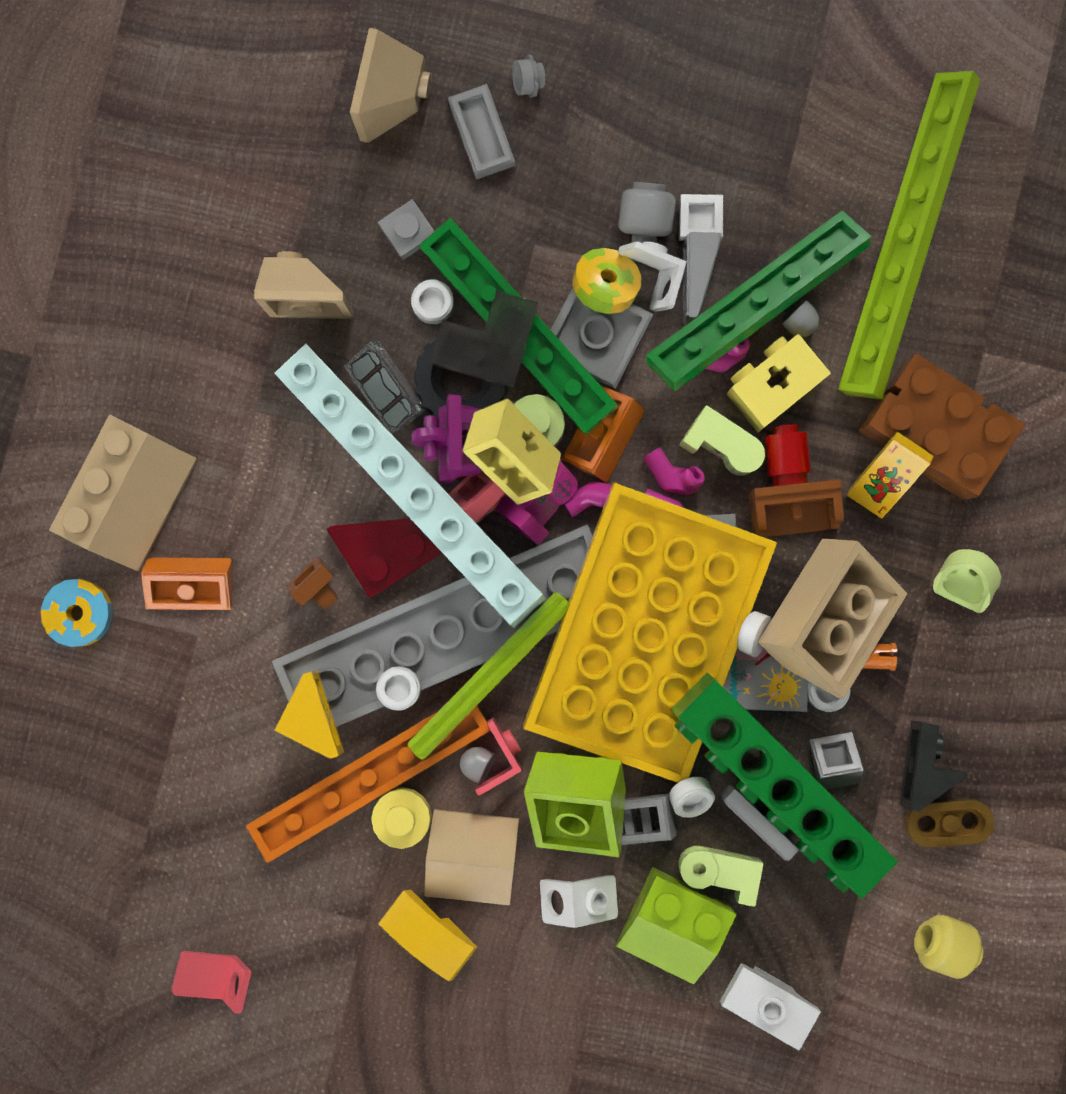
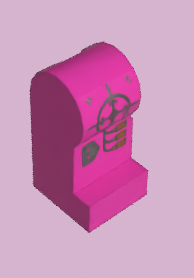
(533, 514)

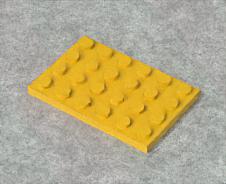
(643, 626)

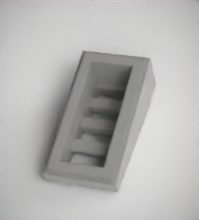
(700, 255)
(666, 820)

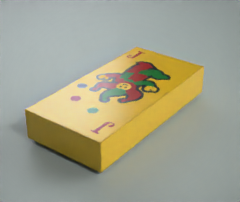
(890, 475)

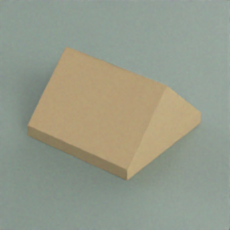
(471, 857)

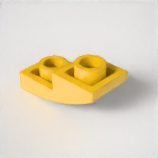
(426, 936)

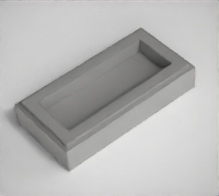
(481, 131)
(758, 823)

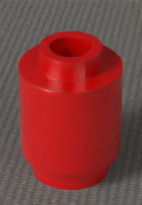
(787, 455)

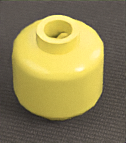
(948, 946)

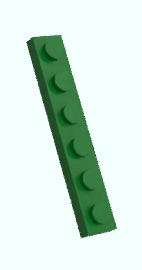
(758, 300)
(545, 354)

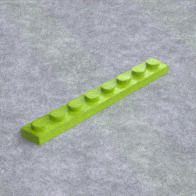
(909, 234)

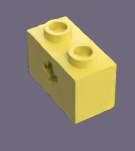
(800, 372)
(512, 452)

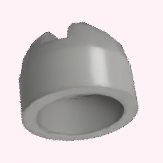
(803, 320)
(477, 763)

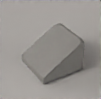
(836, 761)

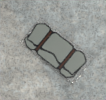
(384, 387)

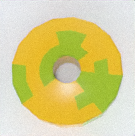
(601, 295)

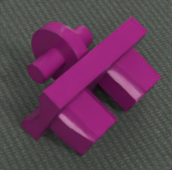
(453, 423)

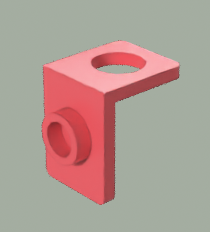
(511, 749)
(212, 978)

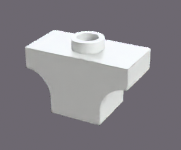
(770, 1005)

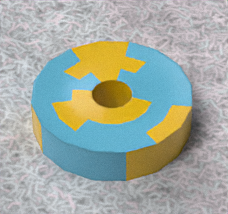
(57, 610)

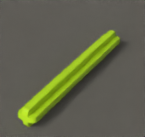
(489, 676)

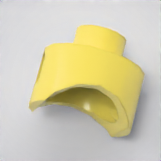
(401, 817)

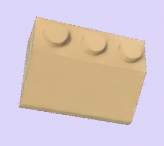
(123, 494)
(833, 616)

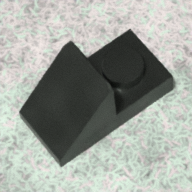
(921, 779)

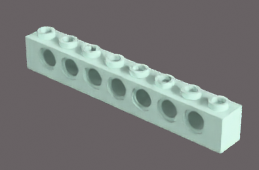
(410, 486)

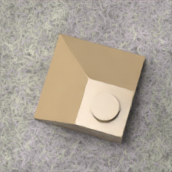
(387, 85)
(298, 289)

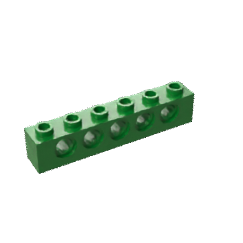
(865, 858)

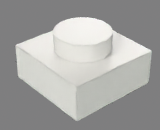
(700, 214)

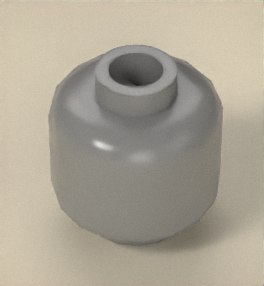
(647, 212)

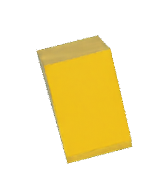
(310, 719)

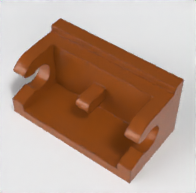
(796, 508)

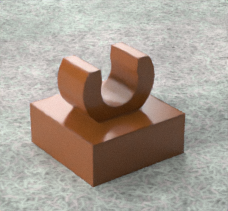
(313, 583)

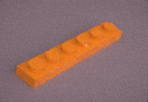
(355, 787)

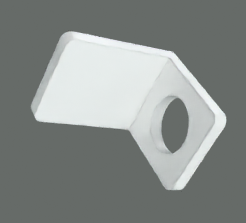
(670, 267)
(583, 901)

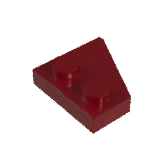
(383, 551)

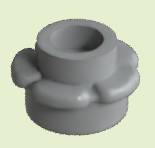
(528, 76)

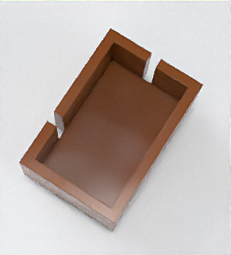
(945, 422)

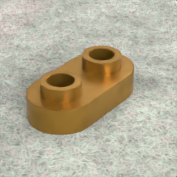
(947, 825)

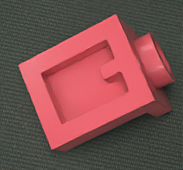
(477, 496)

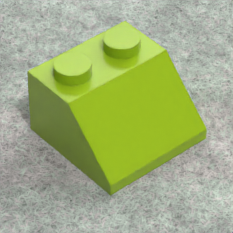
(576, 803)
(676, 926)

